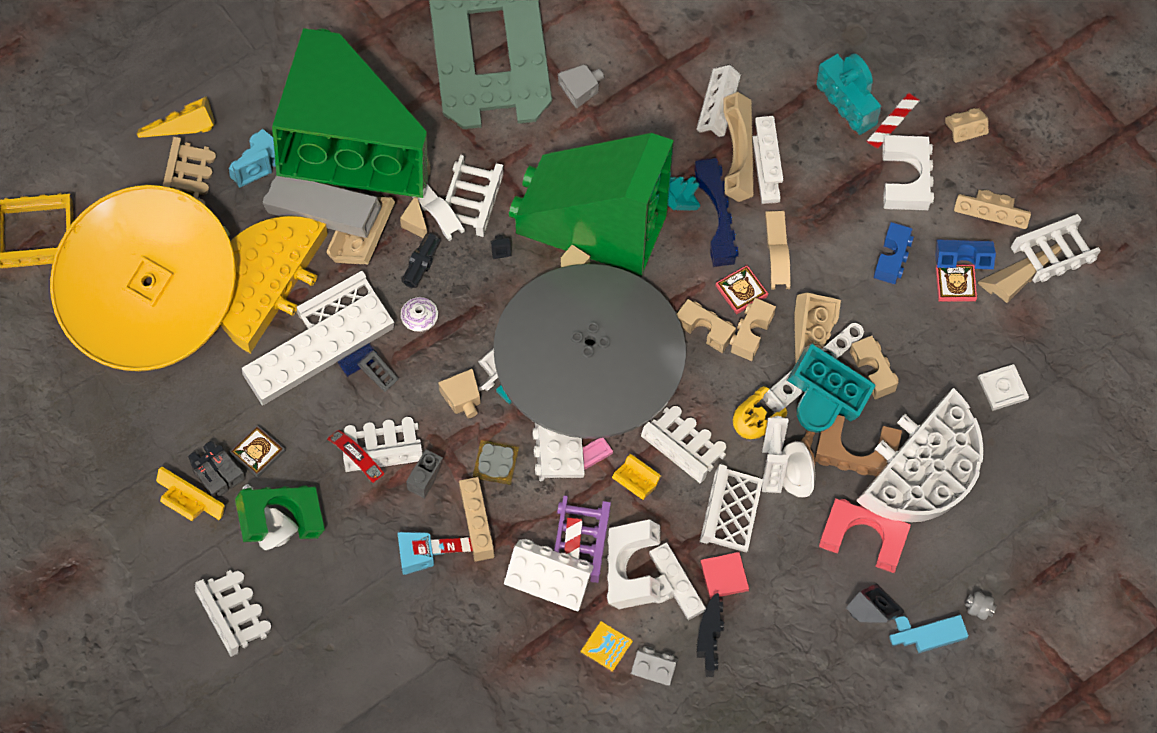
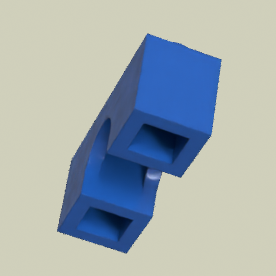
(980, 253)
(890, 267)

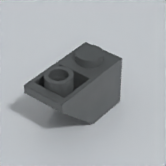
(424, 474)

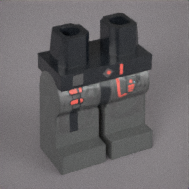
(212, 464)

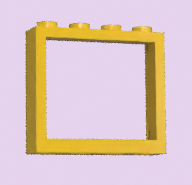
(27, 204)

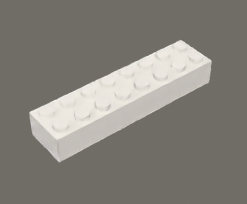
(317, 348)

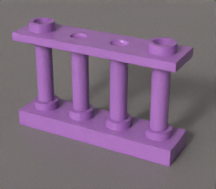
(598, 532)

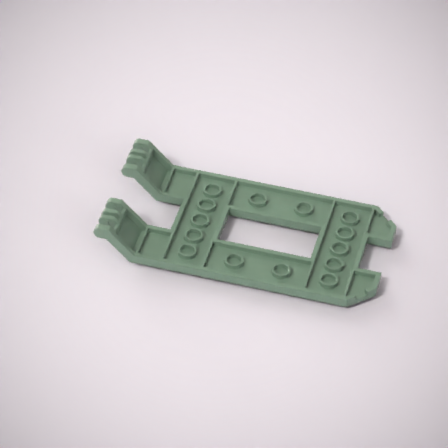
(468, 94)

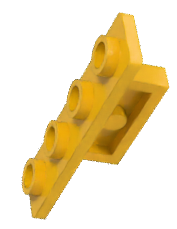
(187, 498)

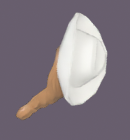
(801, 467)

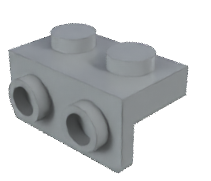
(654, 665)

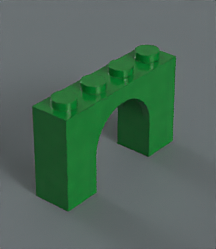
(300, 501)

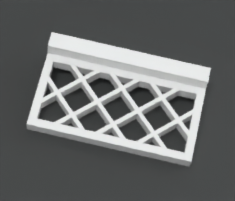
(332, 295)
(716, 501)

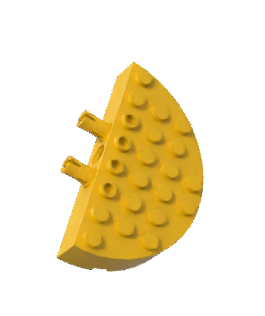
(268, 265)

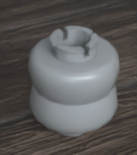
(980, 605)

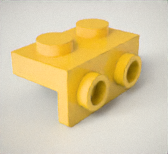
(637, 477)

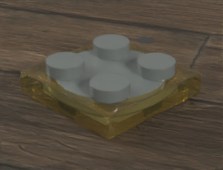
(495, 462)

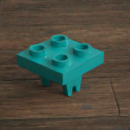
(682, 194)

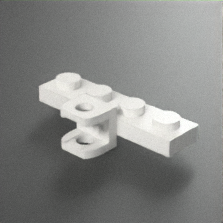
(675, 582)

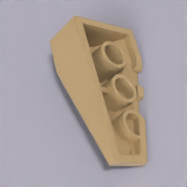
(814, 320)

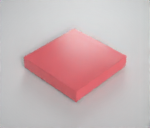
(724, 575)

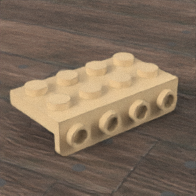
(356, 249)

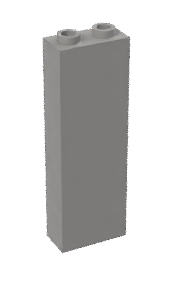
(333, 206)

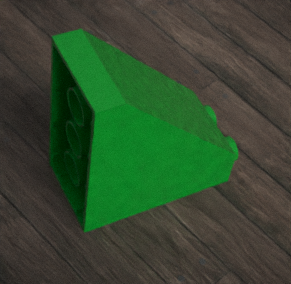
(345, 123)
(600, 199)

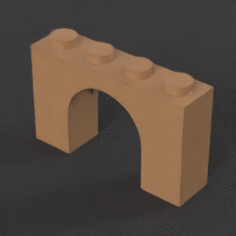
(831, 451)

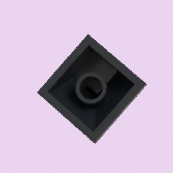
(874, 606)

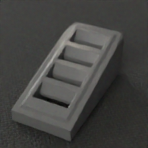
(382, 366)

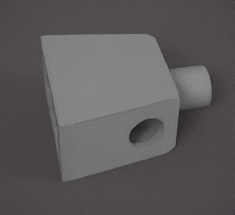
(580, 84)

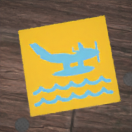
(606, 646)

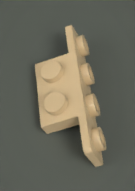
(993, 208)

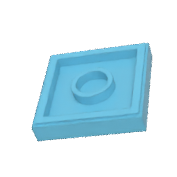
(252, 168)

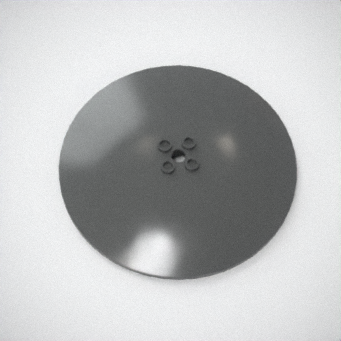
(581, 386)

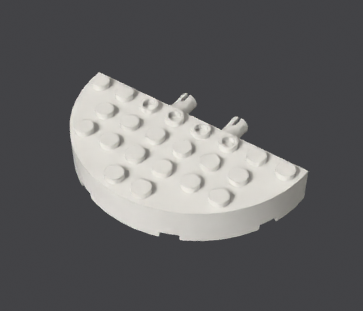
(932, 466)

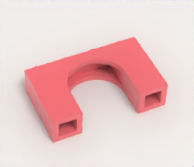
(846, 515)

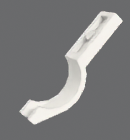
(441, 212)

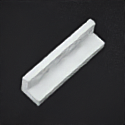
(727, 85)

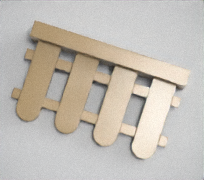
(183, 168)

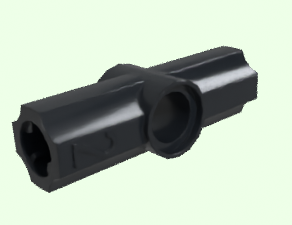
(421, 260)

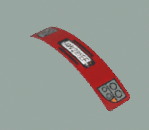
(357, 455)

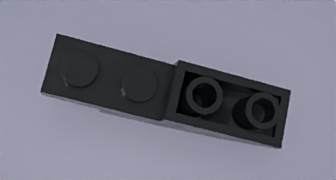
(710, 628)

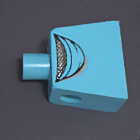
(411, 562)

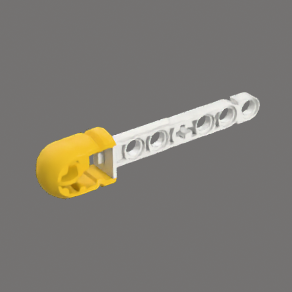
(776, 398)

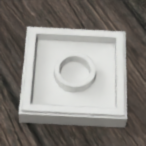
(1003, 387)

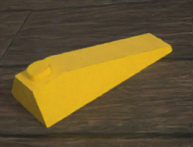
(193, 119)

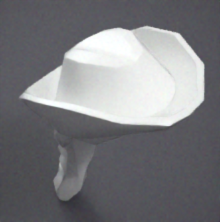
(279, 528)

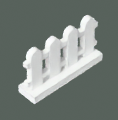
(677, 451)
(390, 453)
(232, 621)

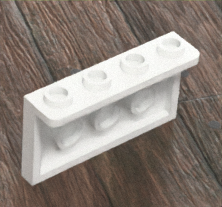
(557, 455)
(548, 574)

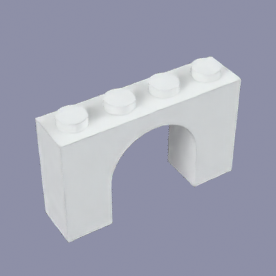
(916, 152)
(622, 544)

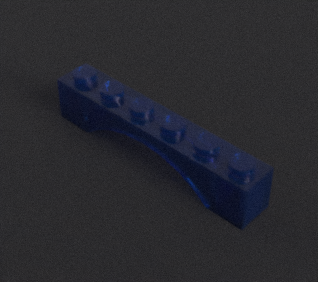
(722, 247)

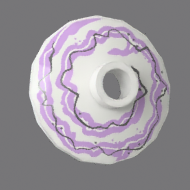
(419, 321)

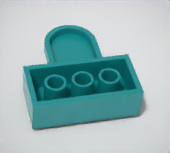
(849, 89)
(828, 390)

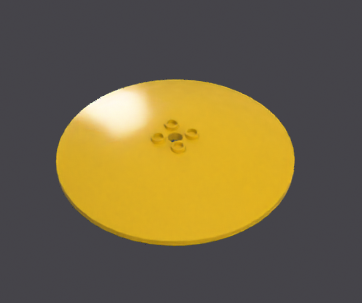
(102, 290)

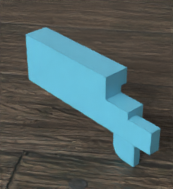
(930, 635)

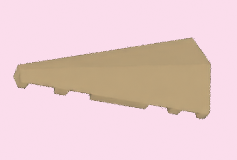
(1012, 279)

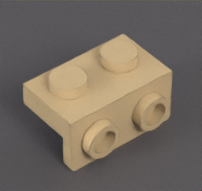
(967, 124)

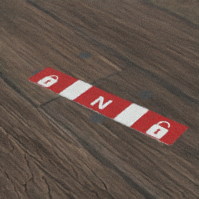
(450, 546)

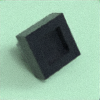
(500, 247)

